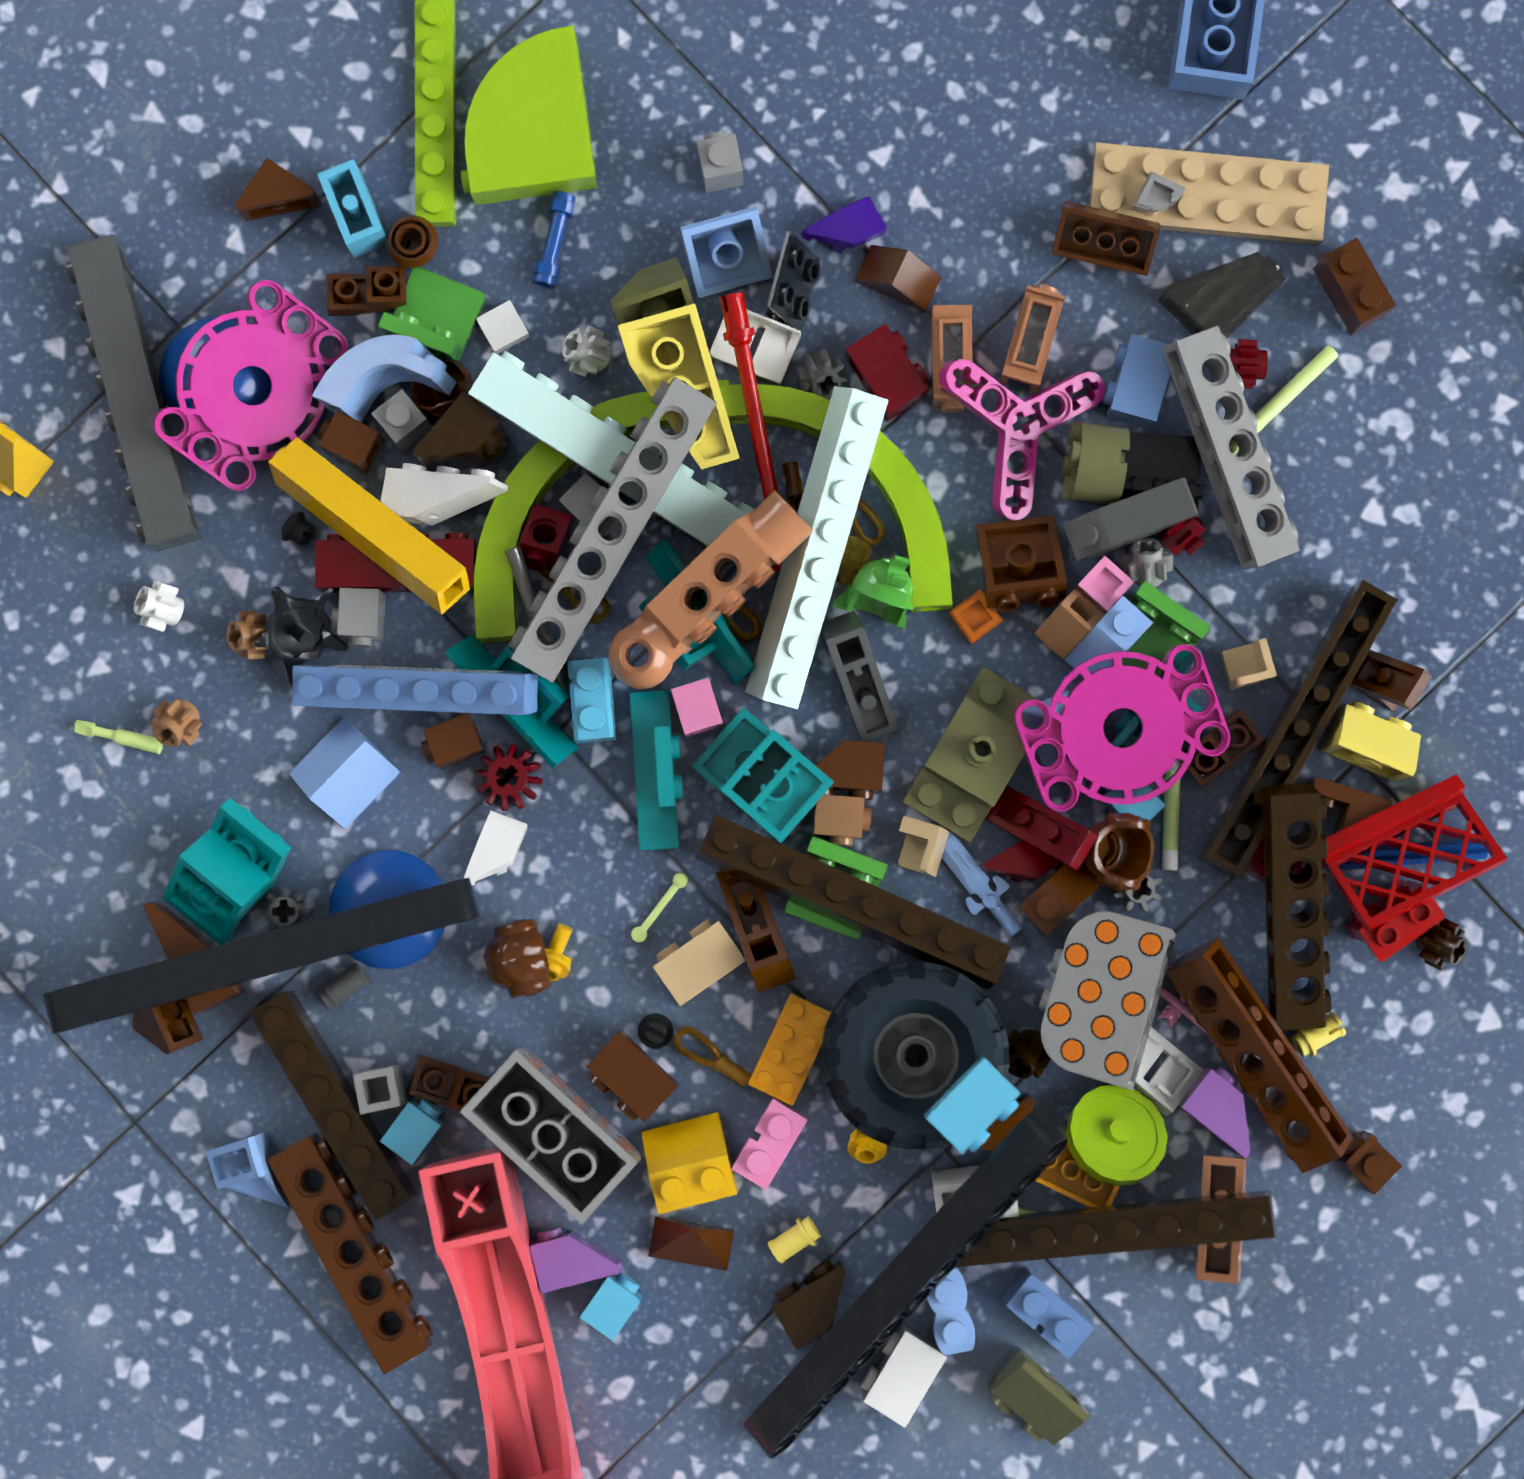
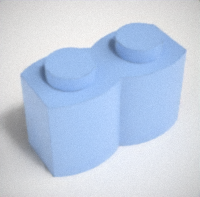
(949, 1317)

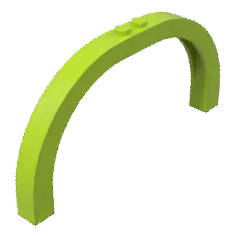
(781, 406)

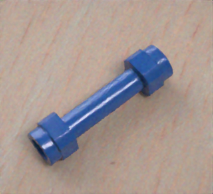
(561, 209)

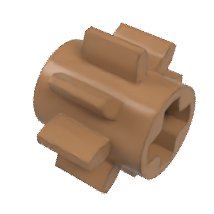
(243, 634)
(176, 723)

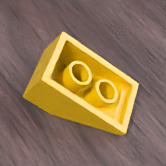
(20, 463)

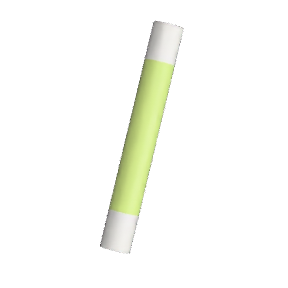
(1171, 822)

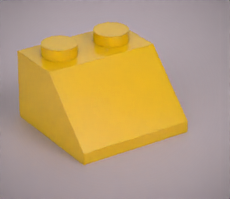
(688, 1163)

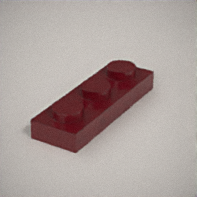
(1042, 827)

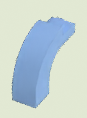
(374, 366)

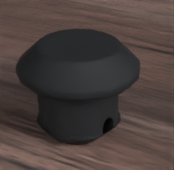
(297, 528)
(655, 1031)

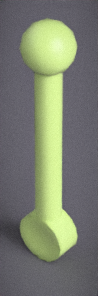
(640, 933)

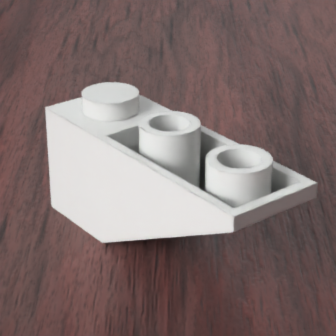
(435, 496)

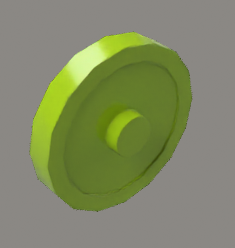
(1116, 1135)

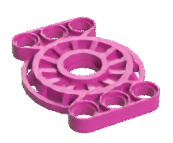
(210, 384)
(1080, 735)

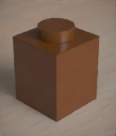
(350, 441)
(452, 741)

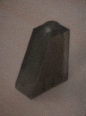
(1223, 294)

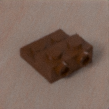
(1021, 563)

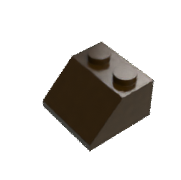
(463, 438)

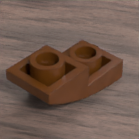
(366, 293)
(1243, 739)
(444, 1082)

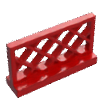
(1399, 820)

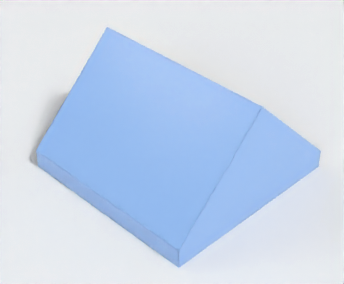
(726, 252)
(344, 773)

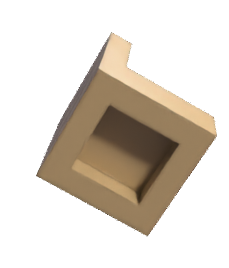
(1248, 664)
(922, 846)

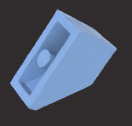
(1114, 632)

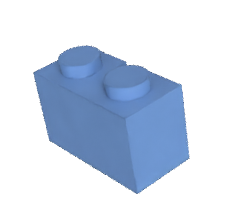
(1139, 382)
(1048, 1313)

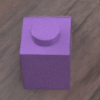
(1219, 1109)
(569, 1260)

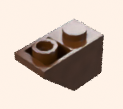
(855, 768)

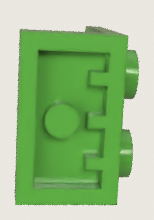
(436, 313)
(1170, 626)
(848, 862)

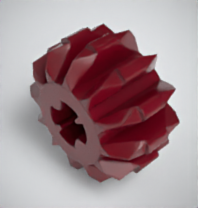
(508, 791)

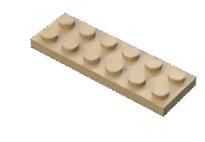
(1221, 193)

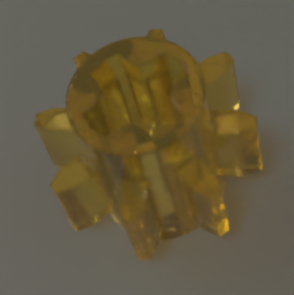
(854, 558)

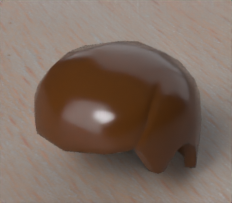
(436, 402)

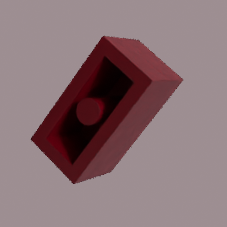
(887, 371)

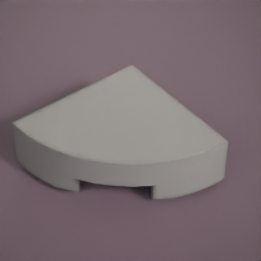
(1157, 194)

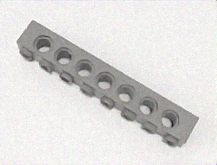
(549, 658)

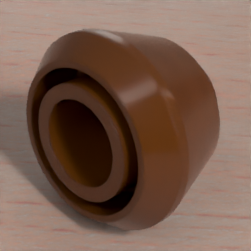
(411, 232)

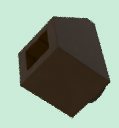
(810, 1307)

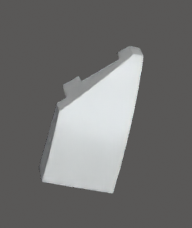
(495, 846)

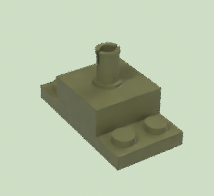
(971, 758)

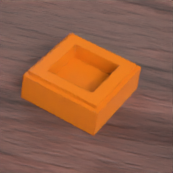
(974, 617)

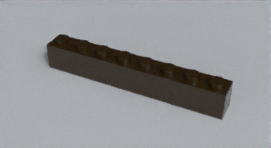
(1298, 725)
(852, 902)
(1127, 1228)

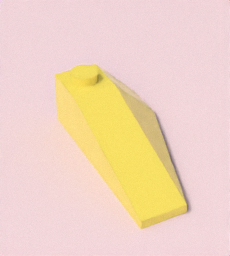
(672, 347)

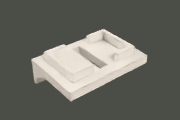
(773, 352)
(1171, 1079)

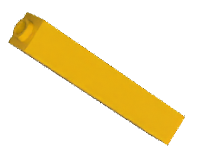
(369, 525)

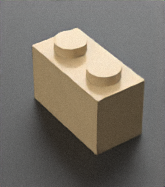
(699, 962)

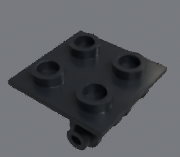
(793, 283)
(1160, 460)

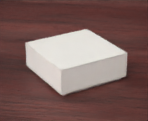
(502, 327)

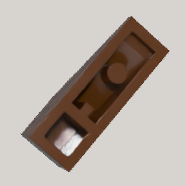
(1057, 897)
(756, 932)
(181, 939)

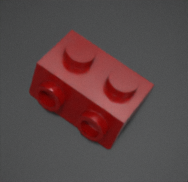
(1399, 931)

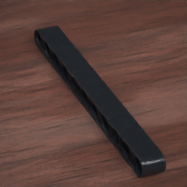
(260, 955)
(906, 1282)

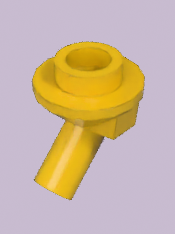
(558, 963)
(865, 1148)

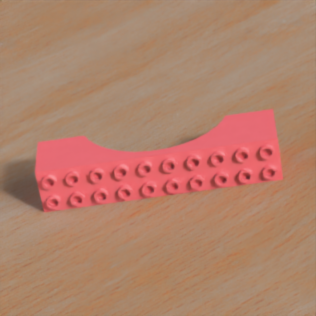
(485, 1248)

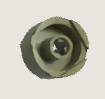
(1095, 464)

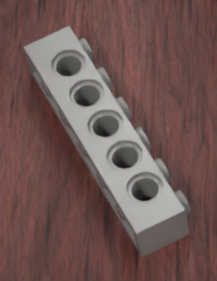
(1212, 438)

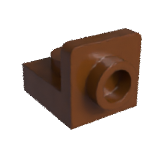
(1369, 1162)

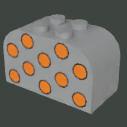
(1105, 996)
(552, 1133)

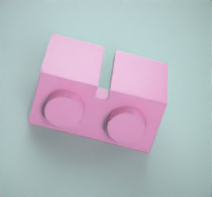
(778, 1130)

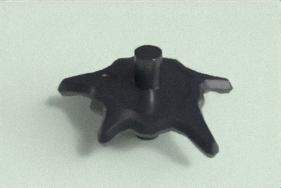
(298, 629)

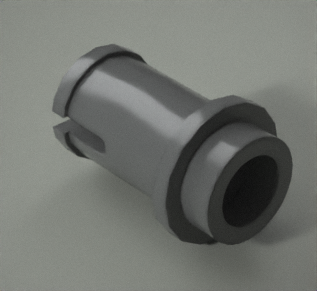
(343, 986)

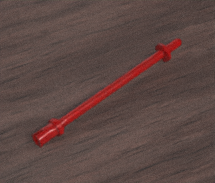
(739, 336)

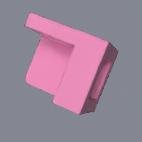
(1105, 584)
(697, 707)

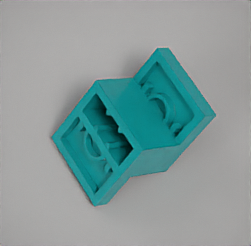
(762, 774)
(226, 872)

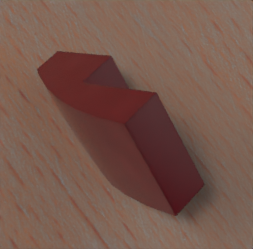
(1020, 862)

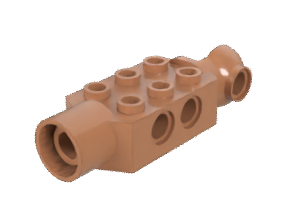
(671, 620)

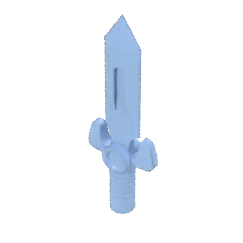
(976, 882)

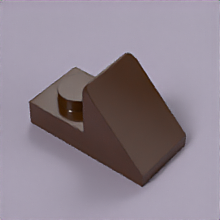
(1390, 681)
(1354, 803)

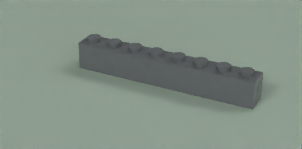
(133, 393)

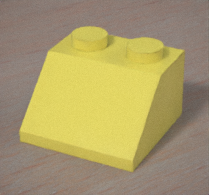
(1373, 742)

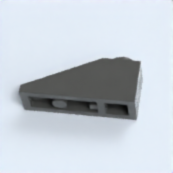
(1130, 520)
(858, 676)

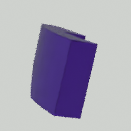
(848, 226)

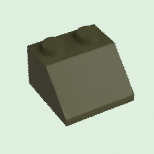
(1037, 1398)

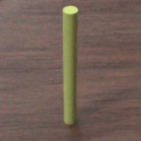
(1291, 390)

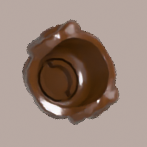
(1121, 851)
(518, 959)

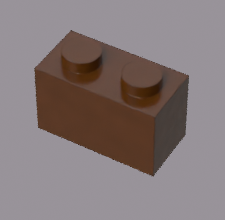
(1354, 286)
(631, 1076)

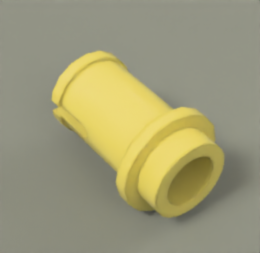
(1309, 1040)
(794, 1239)

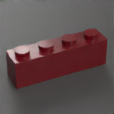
(344, 566)

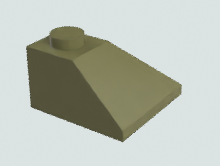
(652, 292)

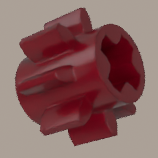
(1249, 361)
(1184, 536)

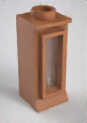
(1032, 336)
(949, 341)

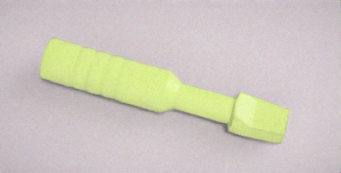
(119, 736)

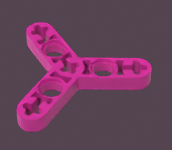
(1005, 415)

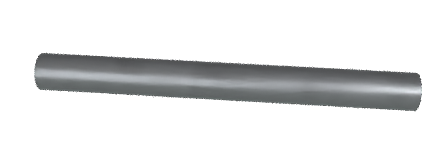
(528, 594)

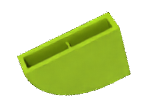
(530, 124)

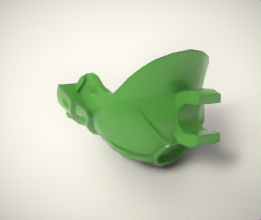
(880, 589)

